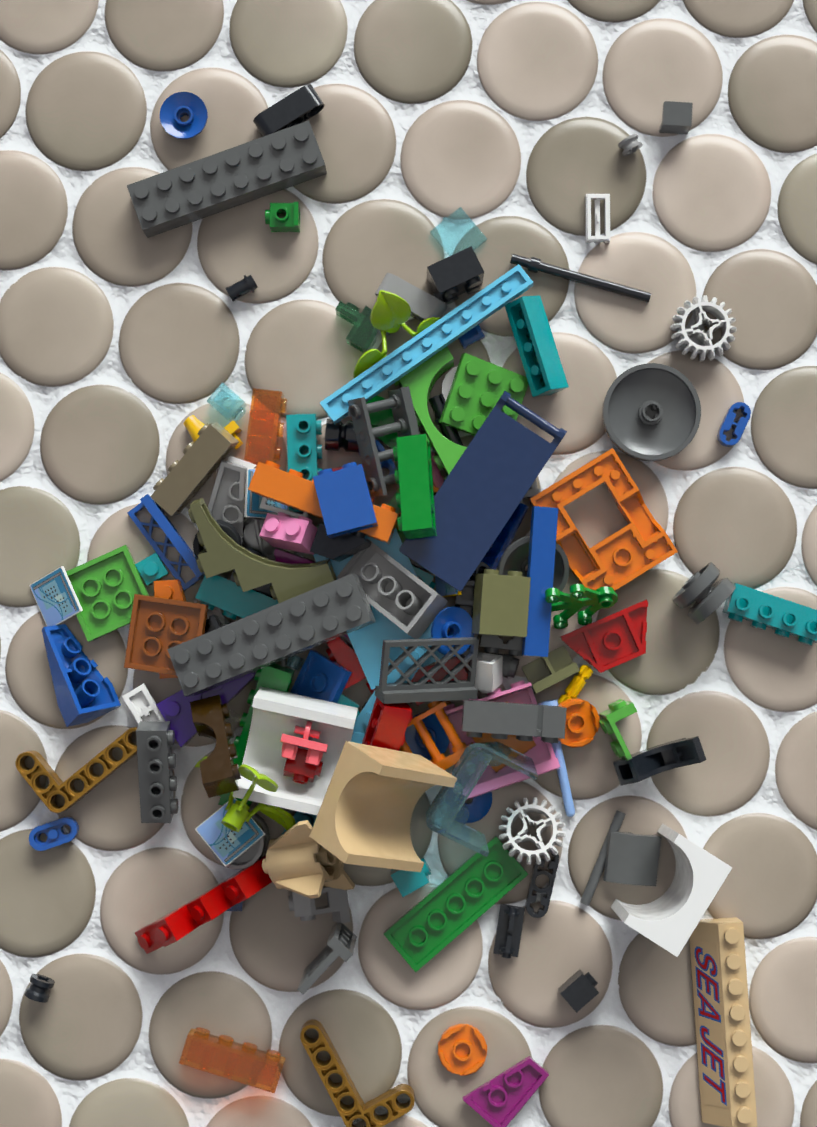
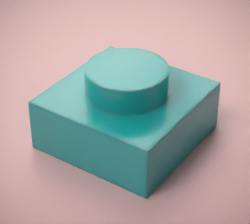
(152, 569)

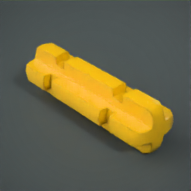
(576, 683)

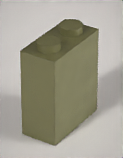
(501, 603)

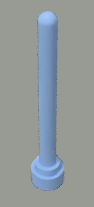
(562, 771)

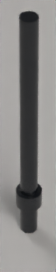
(534, 265)

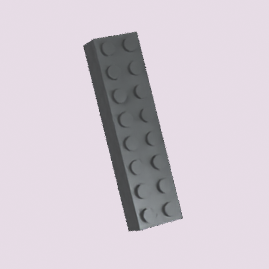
(227, 179)
(271, 635)

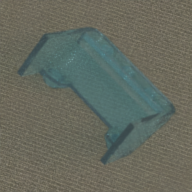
(449, 813)

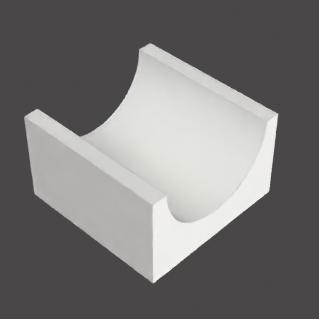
(278, 714)
(678, 911)

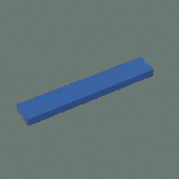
(541, 570)

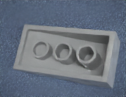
(395, 590)

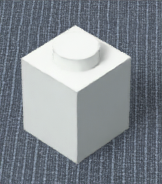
(488, 672)

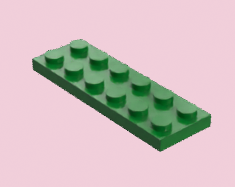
(455, 904)

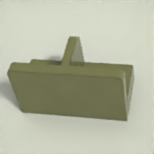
(550, 670)

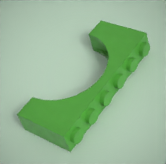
(420, 384)

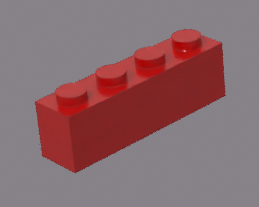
(388, 725)

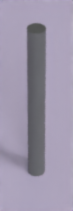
(600, 863)

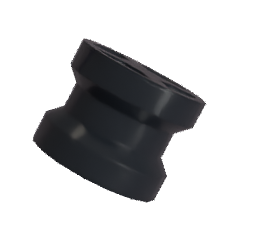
(39, 988)

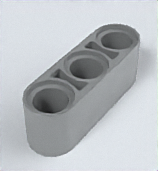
(421, 303)

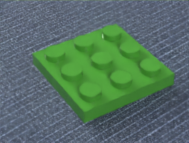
(477, 390)
(106, 592)

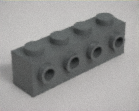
(156, 771)

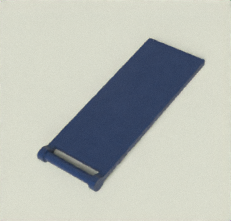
(483, 492)

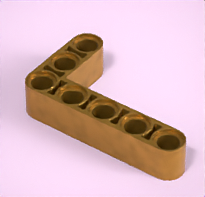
(85, 773)
(346, 1086)

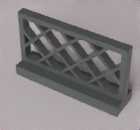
(422, 690)
(340, 943)

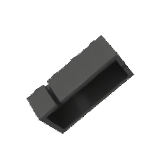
(513, 719)

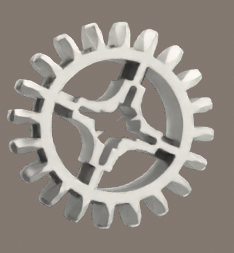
(701, 318)
(541, 825)

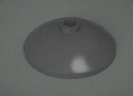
(516, 558)

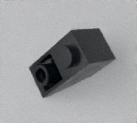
(338, 547)

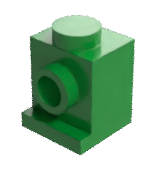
(289, 223)

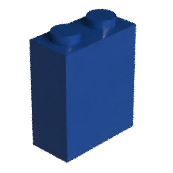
(345, 500)

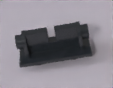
(509, 930)

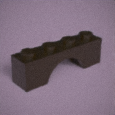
(218, 769)

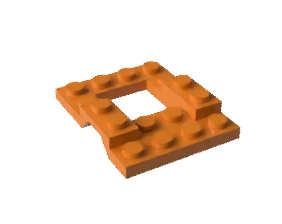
(625, 552)

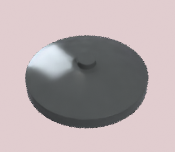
(651, 412)

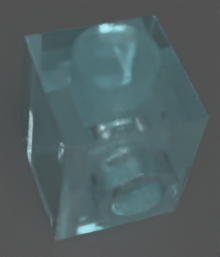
(227, 403)

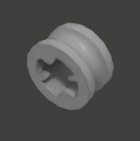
(630, 145)

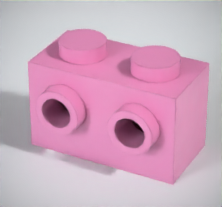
(289, 532)

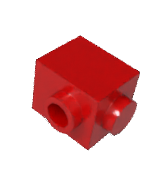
(301, 771)

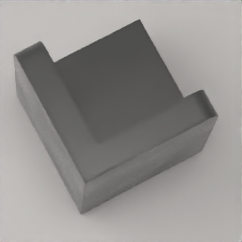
(676, 117)

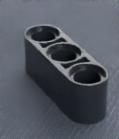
(289, 111)

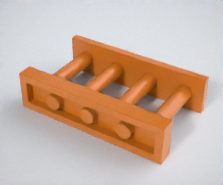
(438, 758)

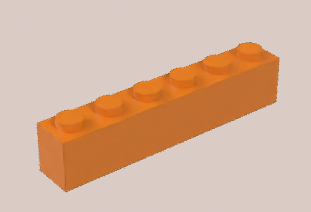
(300, 494)

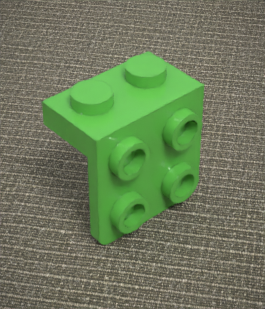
(617, 710)

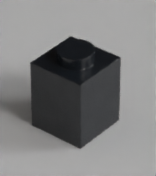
(579, 990)

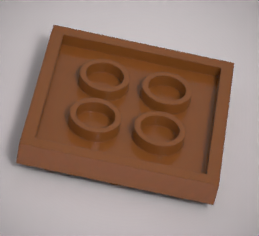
(158, 626)

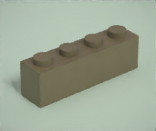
(194, 468)

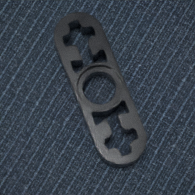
(531, 898)

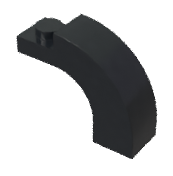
(659, 759)

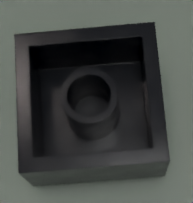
(455, 275)

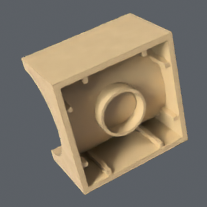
(372, 805)

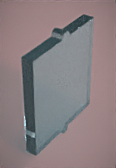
(458, 233)

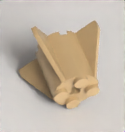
(303, 864)

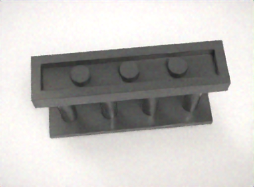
(404, 425)

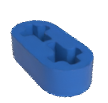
(739, 427)

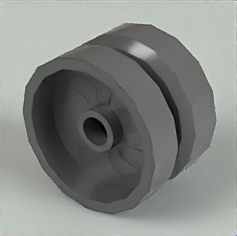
(707, 596)

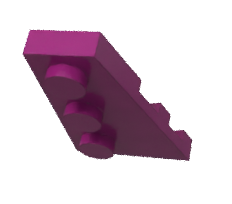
(507, 1093)

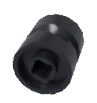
(340, 436)

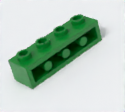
(415, 486)

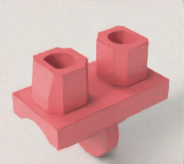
(315, 749)

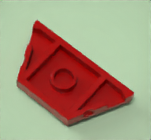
(612, 638)

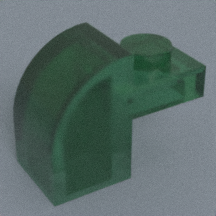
(363, 333)

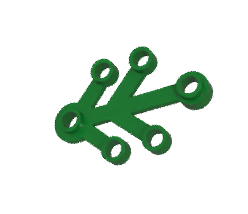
(571, 603)

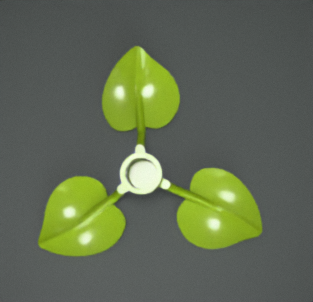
(387, 316)
(238, 812)

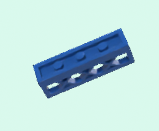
(172, 535)

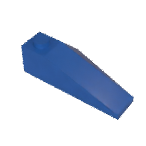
(78, 685)

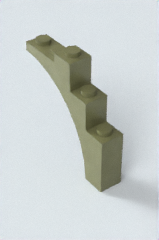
(251, 569)

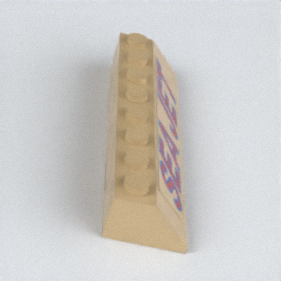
(722, 1023)

